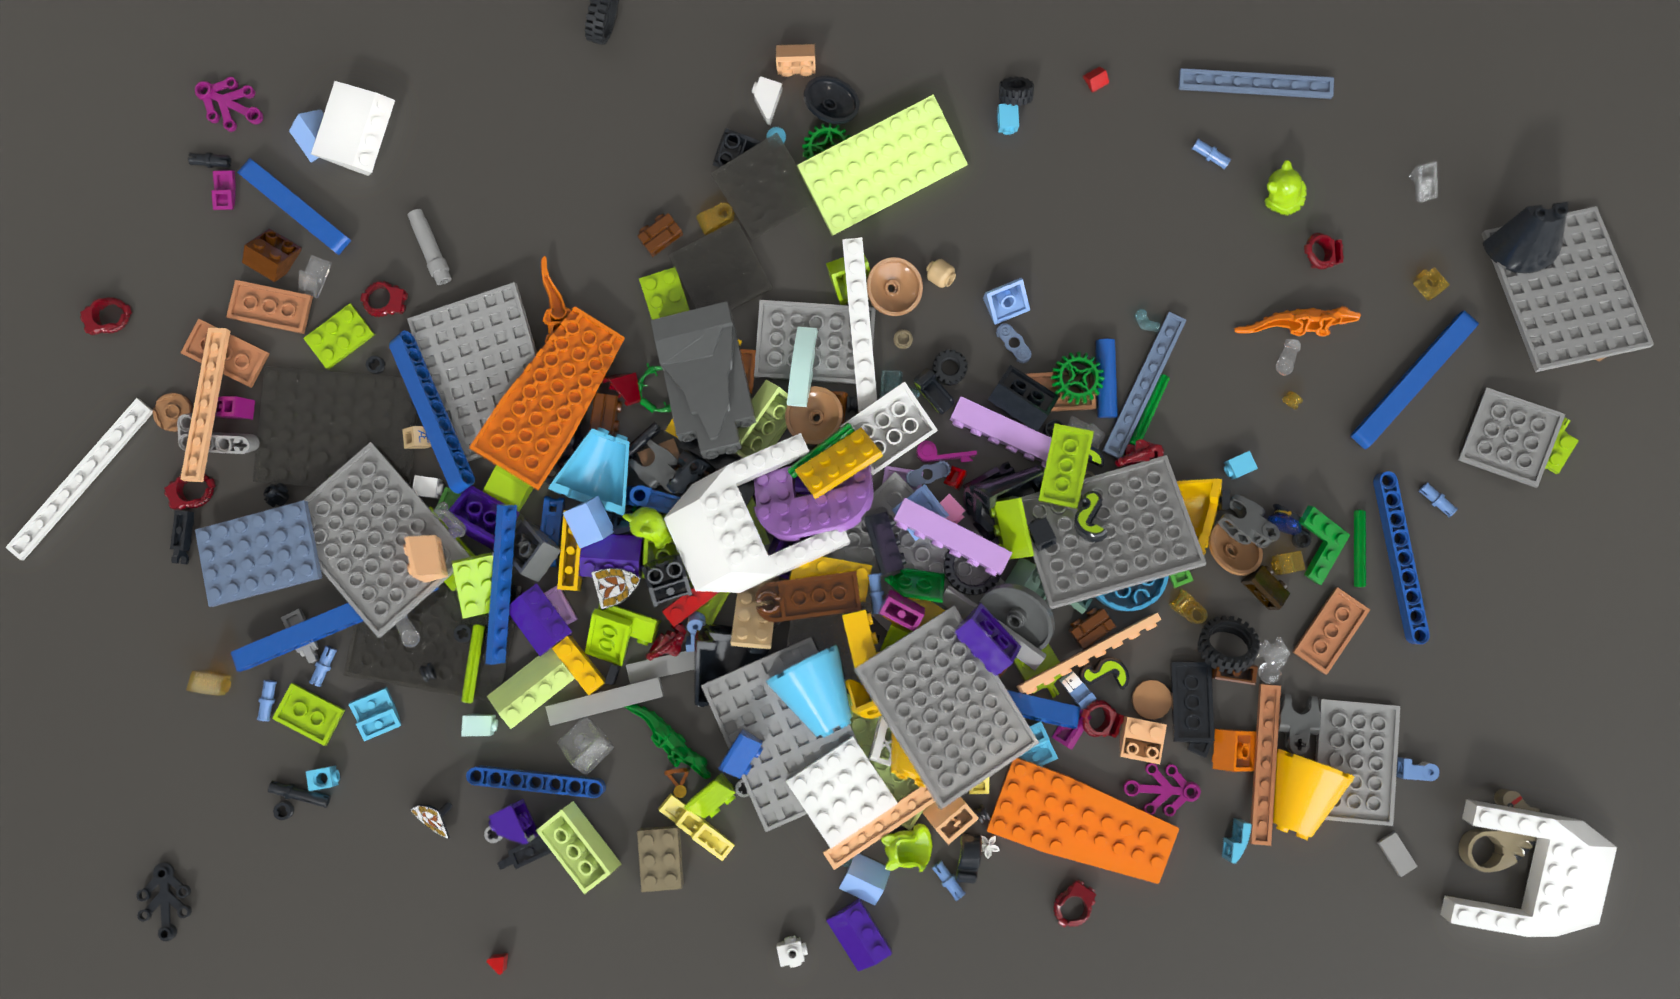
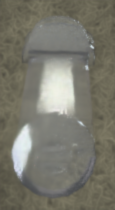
(1287, 359)
(455, 526)
(408, 633)

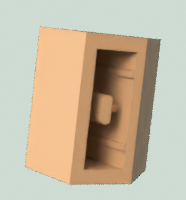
(795, 59)
(425, 557)
(1142, 739)
(950, 820)

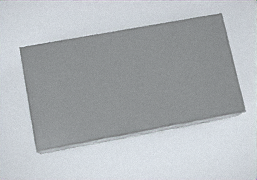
(1397, 854)

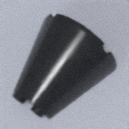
(1529, 239)
(982, 496)
(717, 657)

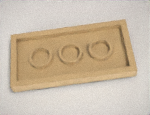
(748, 626)

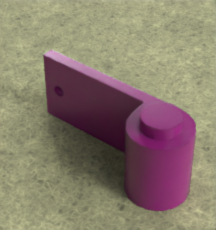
(928, 453)

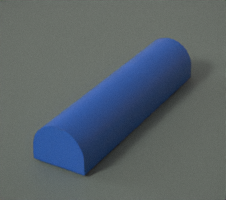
(1107, 399)

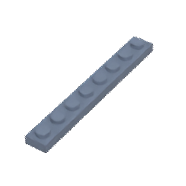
(1256, 83)
(1144, 385)

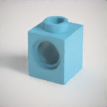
(1007, 119)
(1240, 465)
(314, 778)

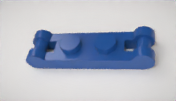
(552, 521)

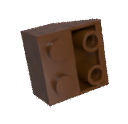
(270, 254)

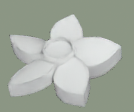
(987, 846)

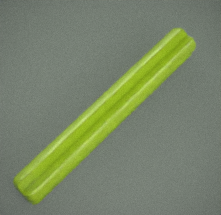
(473, 663)

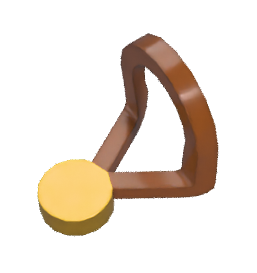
(679, 791)

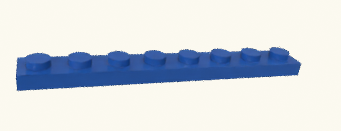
(501, 584)

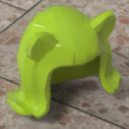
(1285, 190)
(649, 524)
(908, 848)

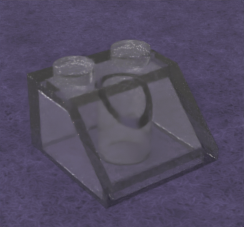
(585, 745)

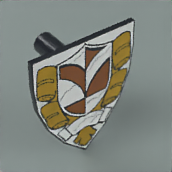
(614, 586)
(433, 817)

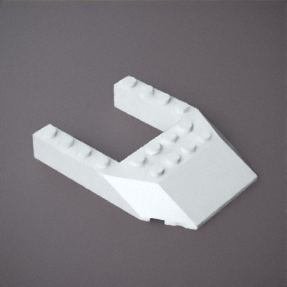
(718, 533)
(1564, 880)

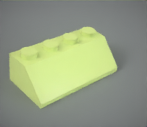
(769, 410)
(530, 688)
(578, 847)

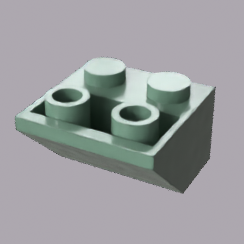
(1026, 575)

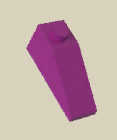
(235, 408)

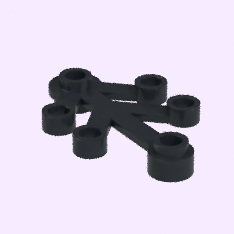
(164, 898)

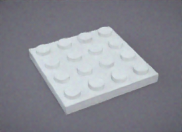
(841, 792)

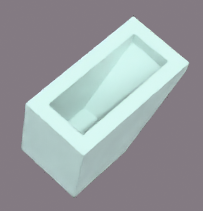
(479, 725)

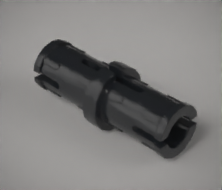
(209, 160)

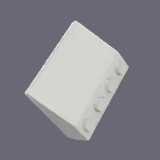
(353, 127)
(894, 425)

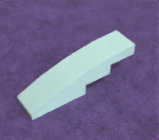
(801, 367)

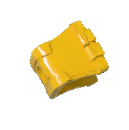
(861, 700)

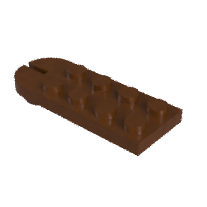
(809, 597)

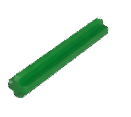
(1150, 409)
(843, 432)
(1359, 548)

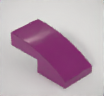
(224, 190)

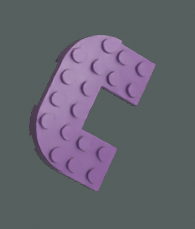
(804, 516)

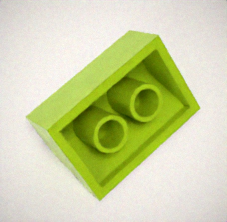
(1012, 527)
(643, 626)

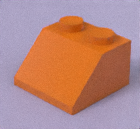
(1234, 750)

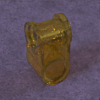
(714, 219)
(1187, 607)

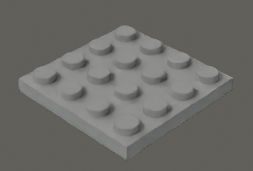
(1511, 437)

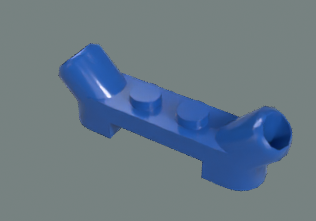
(647, 497)

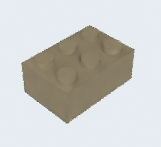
(660, 858)

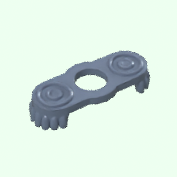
(1022, 352)
(938, 471)

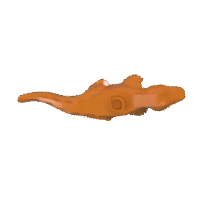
(557, 310)
(1304, 320)

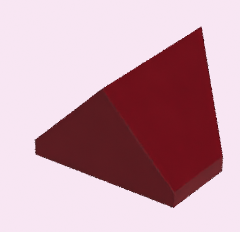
(626, 385)

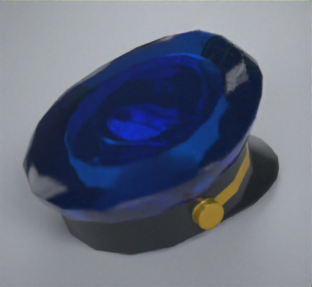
(1285, 520)

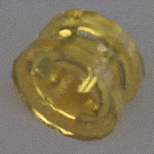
(1292, 400)

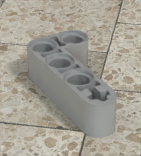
(218, 439)

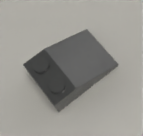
(532, 549)

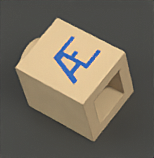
(415, 438)

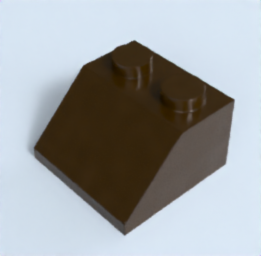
(1267, 588)

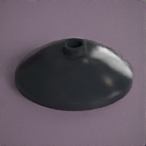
(831, 99)

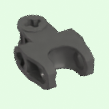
(660, 471)
(1250, 524)
(1299, 726)

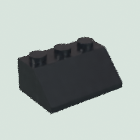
(1023, 398)
(884, 543)

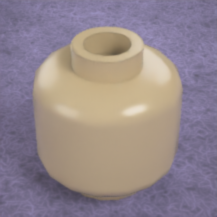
(941, 273)

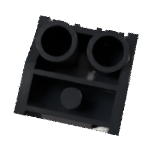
(731, 146)
(666, 579)

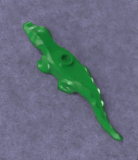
(671, 742)

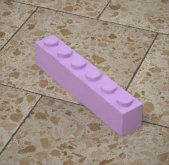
(1001, 430)
(952, 536)

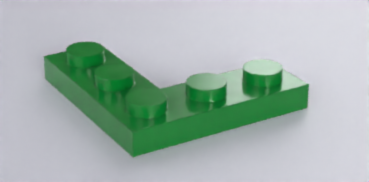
(1333, 542)

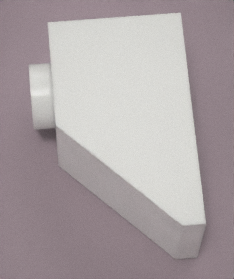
(767, 97)

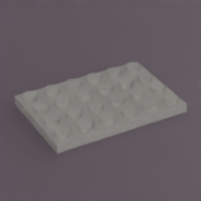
(833, 344)
(1363, 743)

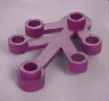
(226, 101)
(1164, 790)

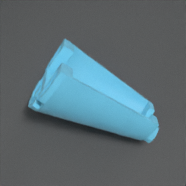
(595, 470)
(816, 691)

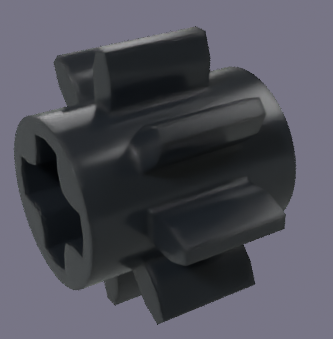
(276, 495)

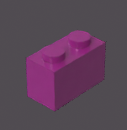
(902, 610)

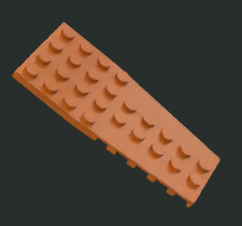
(549, 399)
(1080, 823)

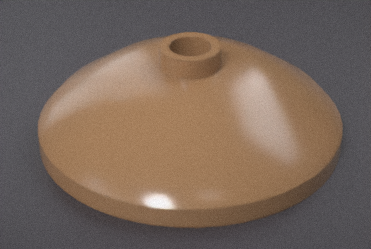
(905, 282)
(821, 403)
(1232, 555)

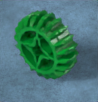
(810, 145)
(1082, 385)

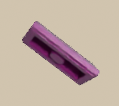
(1069, 736)

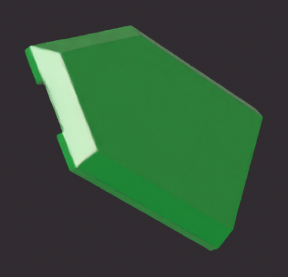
(918, 584)

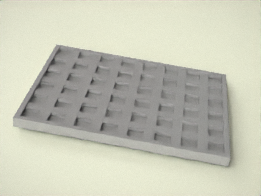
(1577, 304)
(475, 355)
(789, 746)

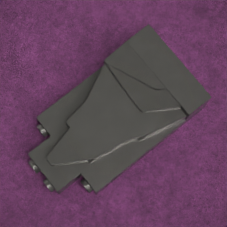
(705, 377)

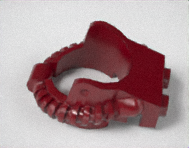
(1332, 249)
(396, 302)
(91, 317)
(1140, 452)
(176, 497)
(668, 643)
(1111, 721)
(1077, 889)

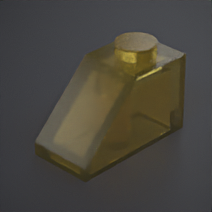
(209, 682)

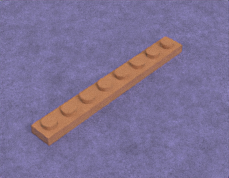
(1265, 764)

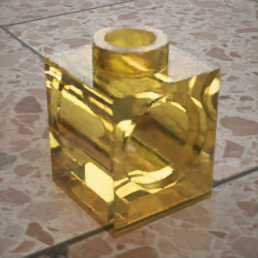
(1438, 280)
(1288, 563)

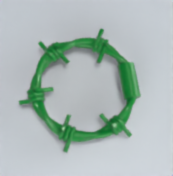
(644, 402)

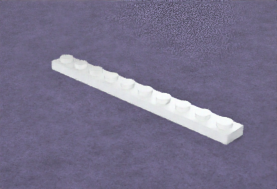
(859, 322)
(79, 479)

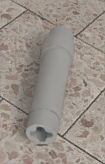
(435, 262)

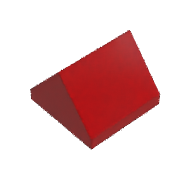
(1096, 79)
(955, 478)
(498, 962)

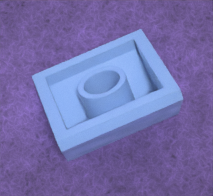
(305, 131)
(1007, 301)
(589, 522)
(865, 879)

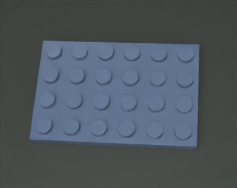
(258, 553)

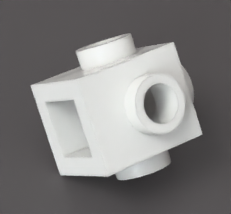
(789, 958)

